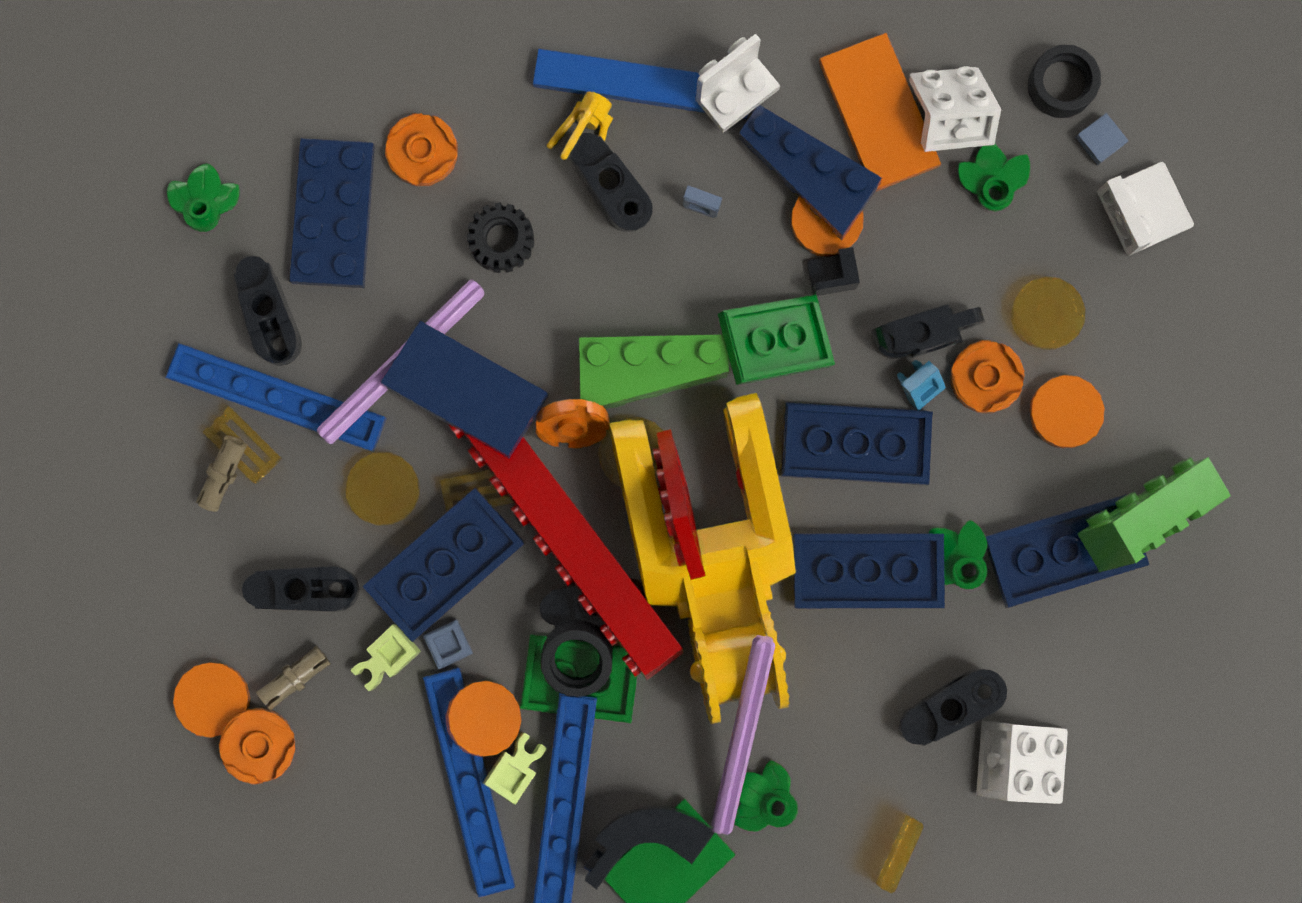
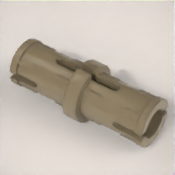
(221, 473)
(293, 677)

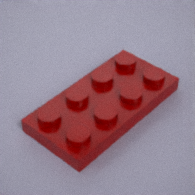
(678, 505)

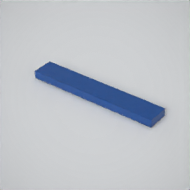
(617, 80)
(268, 395)
(471, 797)
(565, 799)

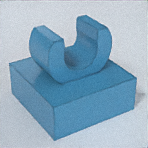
(922, 385)

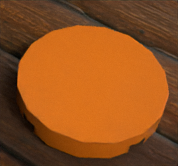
(421, 149)
(817, 235)
(987, 377)
(1067, 411)
(572, 422)
(210, 698)
(483, 718)
(257, 745)

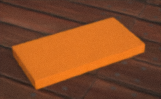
(878, 110)

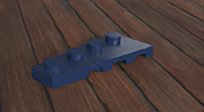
(819, 174)

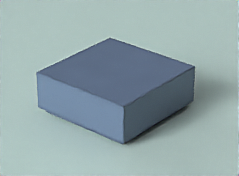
(1102, 139)
(701, 201)
(448, 644)

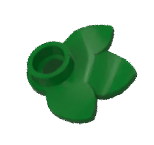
(994, 172)
(200, 193)
(963, 549)
(760, 794)

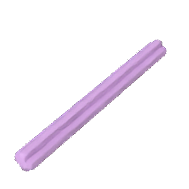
(372, 388)
(743, 734)

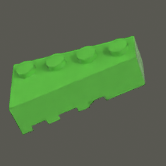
(645, 367)
(1155, 514)

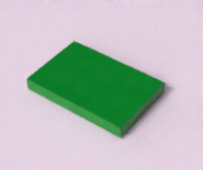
(776, 339)
(579, 659)
(661, 875)

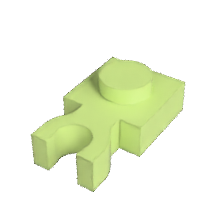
(389, 655)
(512, 773)

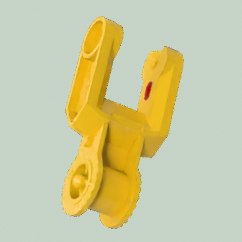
(738, 557)

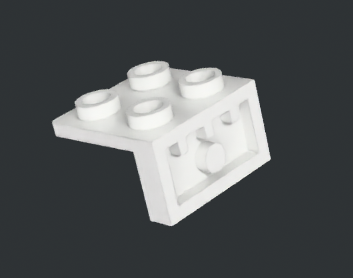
(735, 84)
(956, 108)
(1145, 208)
(1021, 763)

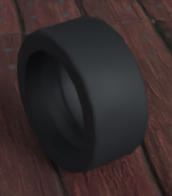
(1083, 61)
(576, 685)

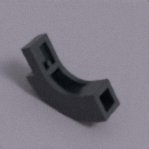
(642, 825)

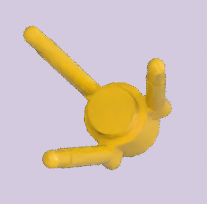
(590, 114)

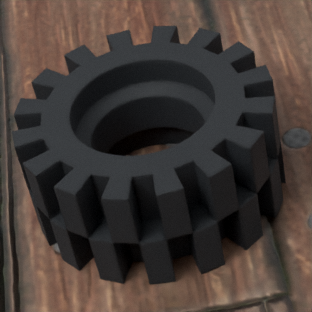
(485, 222)

